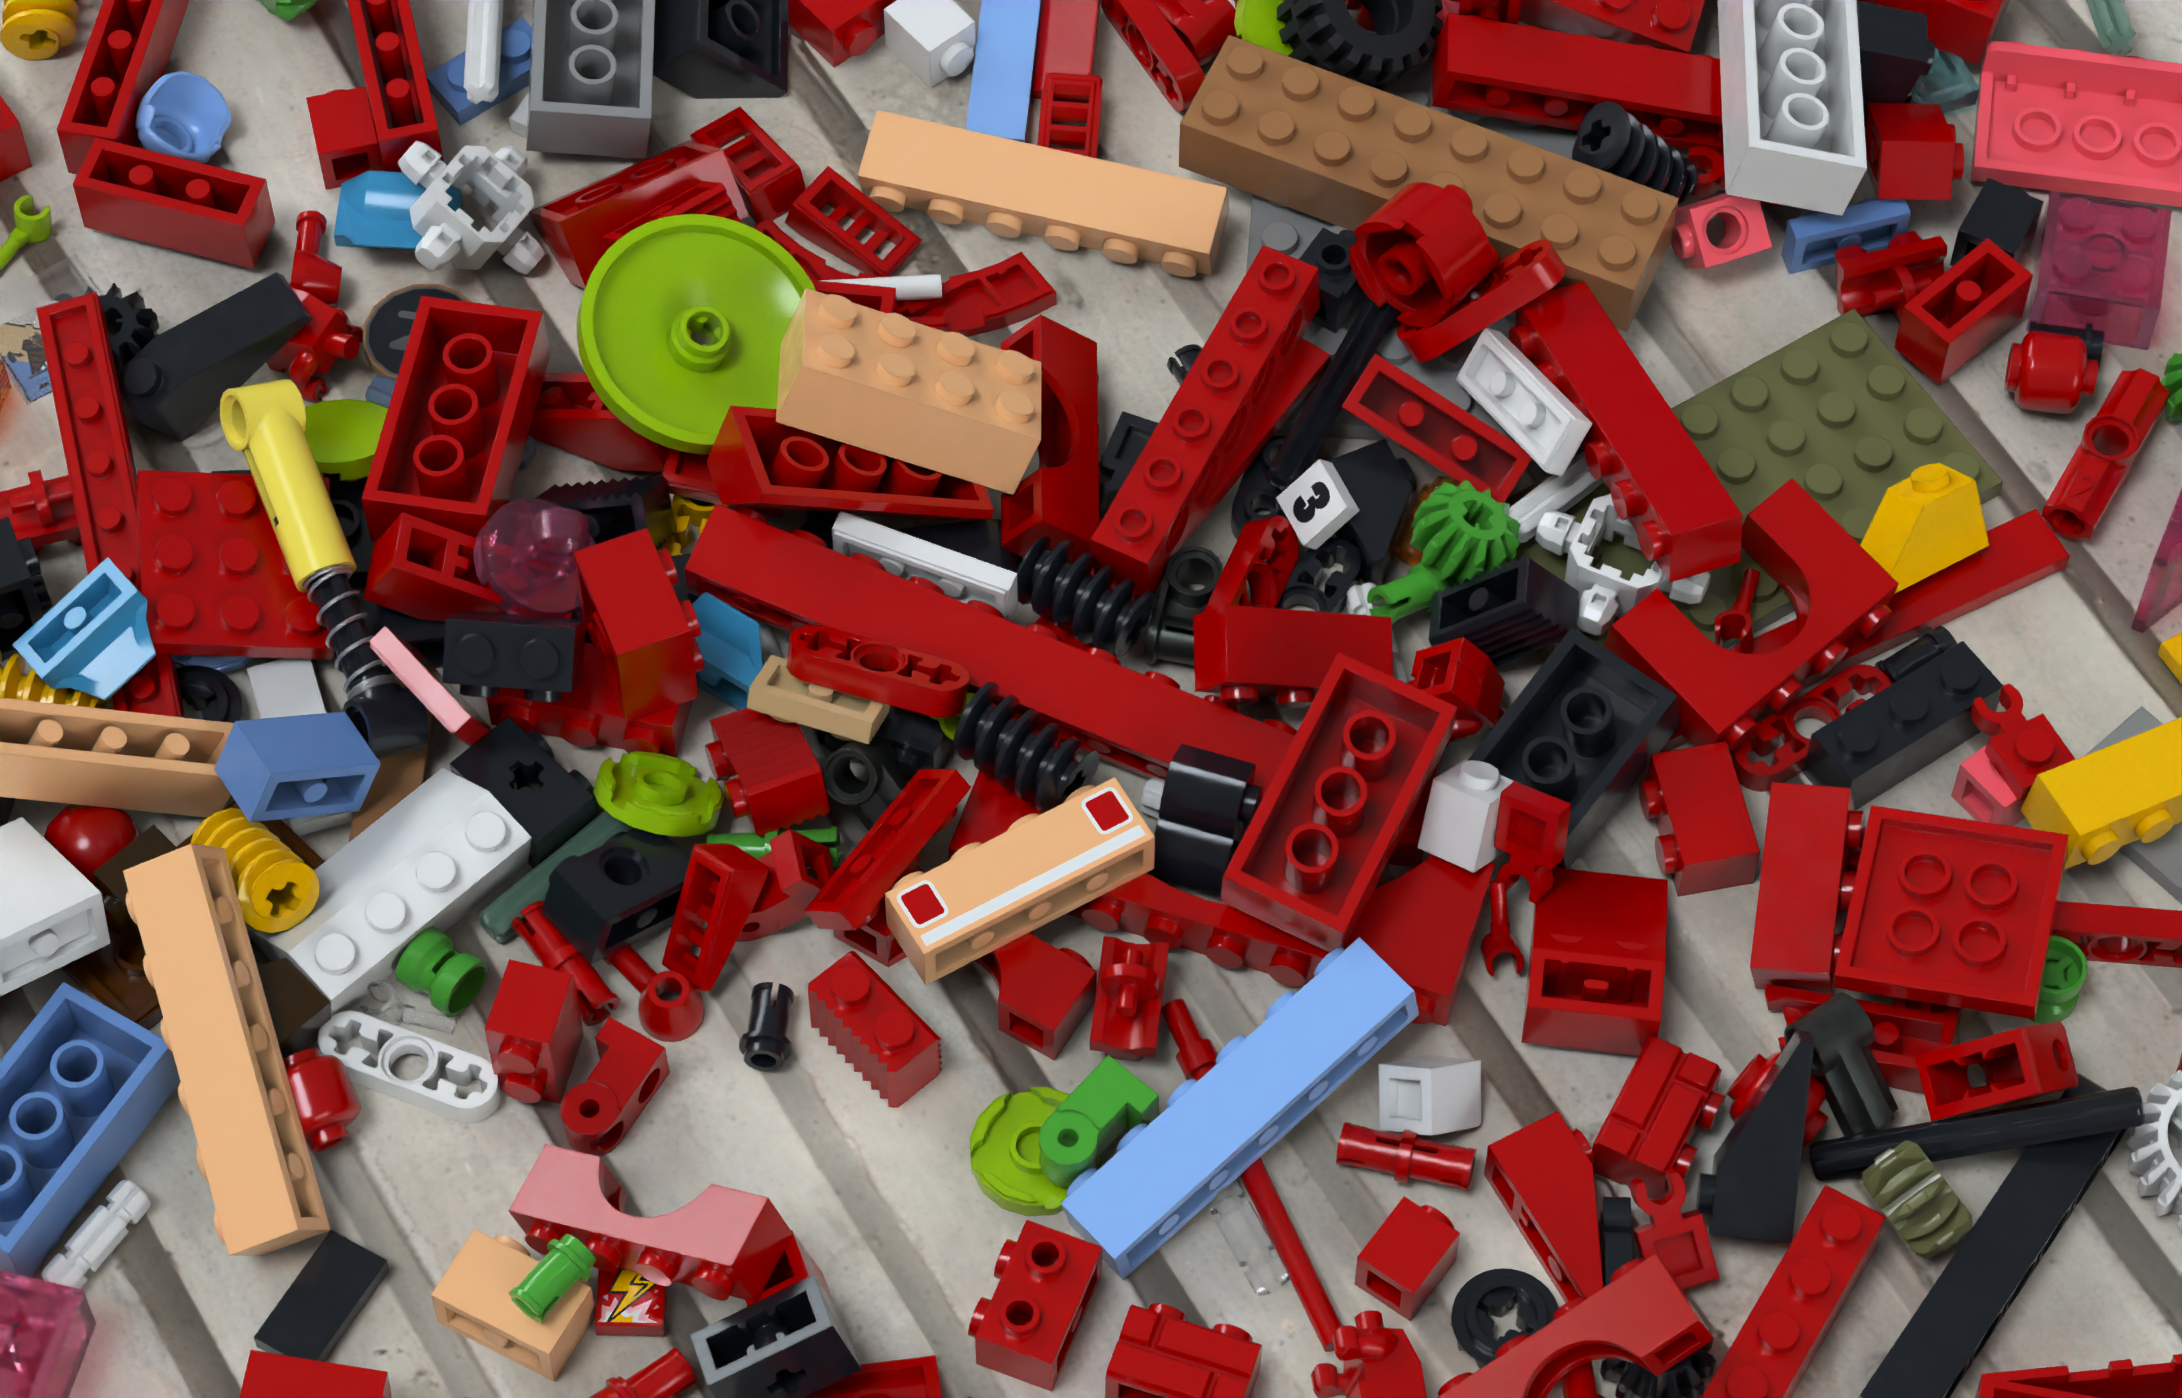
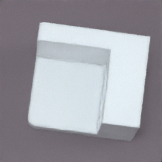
(1430, 1095)

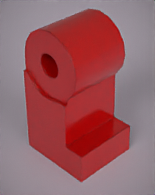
(787, 886)
(617, 1090)

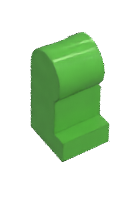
(1092, 1120)

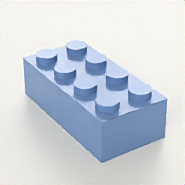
(69, 1111)

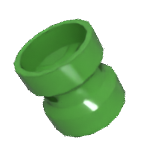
(441, 971)
(2066, 971)

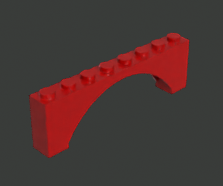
(1414, 923)

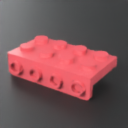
(2079, 123)

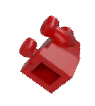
(317, 346)
(1465, 679)
(1376, 1363)

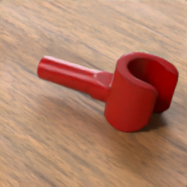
(1737, 621)
(1500, 937)

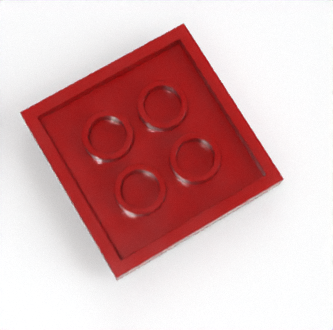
(218, 571)
(1952, 912)

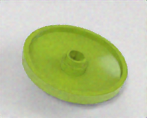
(681, 286)

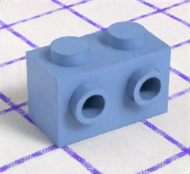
(297, 766)

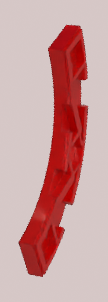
(969, 301)

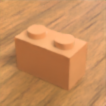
(478, 1305)

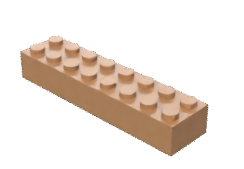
(1351, 147)

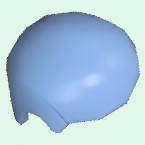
(183, 117)

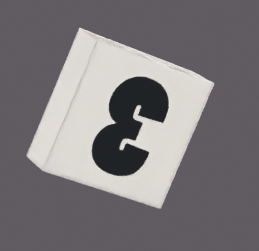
(1317, 504)

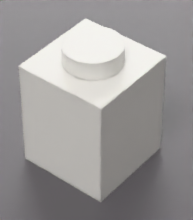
(930, 37)
(1464, 815)

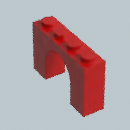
(1834, 596)

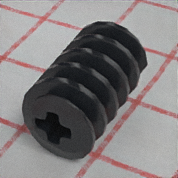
(1625, 147)
(1082, 600)
(1018, 753)

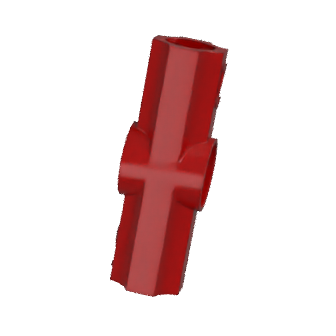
(2095, 477)

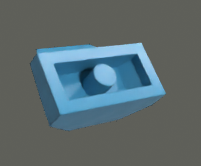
(377, 213)
(92, 635)
(728, 649)

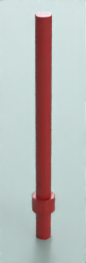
(1195, 1059)

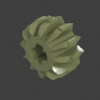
(1917, 1199)

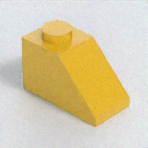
(1926, 524)

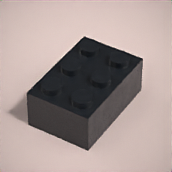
(1582, 733)

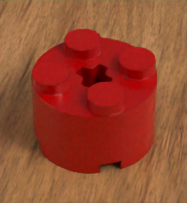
(1422, 252)

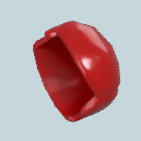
(90, 835)

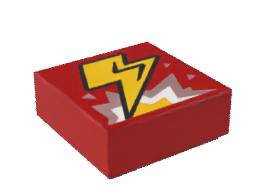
(629, 1305)

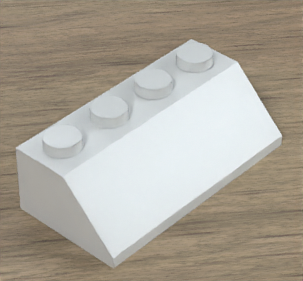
(399, 876)

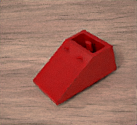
(1597, 962)

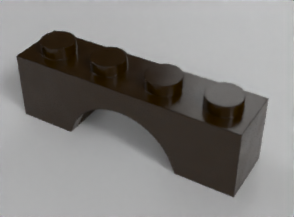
(293, 1001)

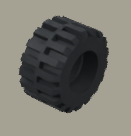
(1331, 39)

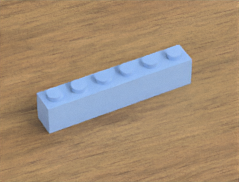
(1239, 1106)

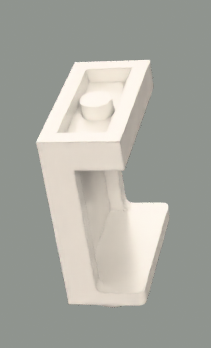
(45, 908)

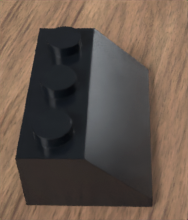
(722, 47)

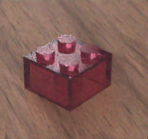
(2100, 267)

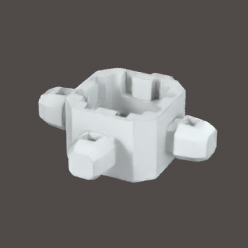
(449, 233)
(1603, 591)

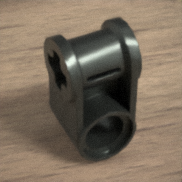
(1171, 622)

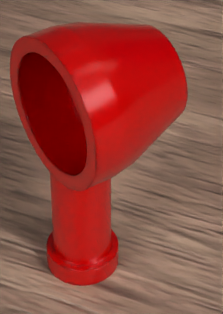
(309, 269)
(659, 1018)

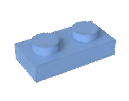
(448, 79)
(1817, 235)

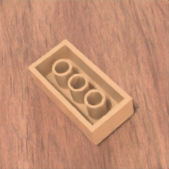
(909, 391)

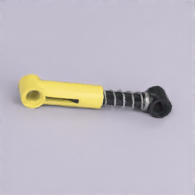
(269, 428)

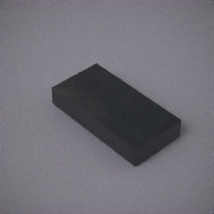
(323, 1300)

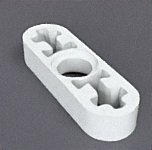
(459, 1065)

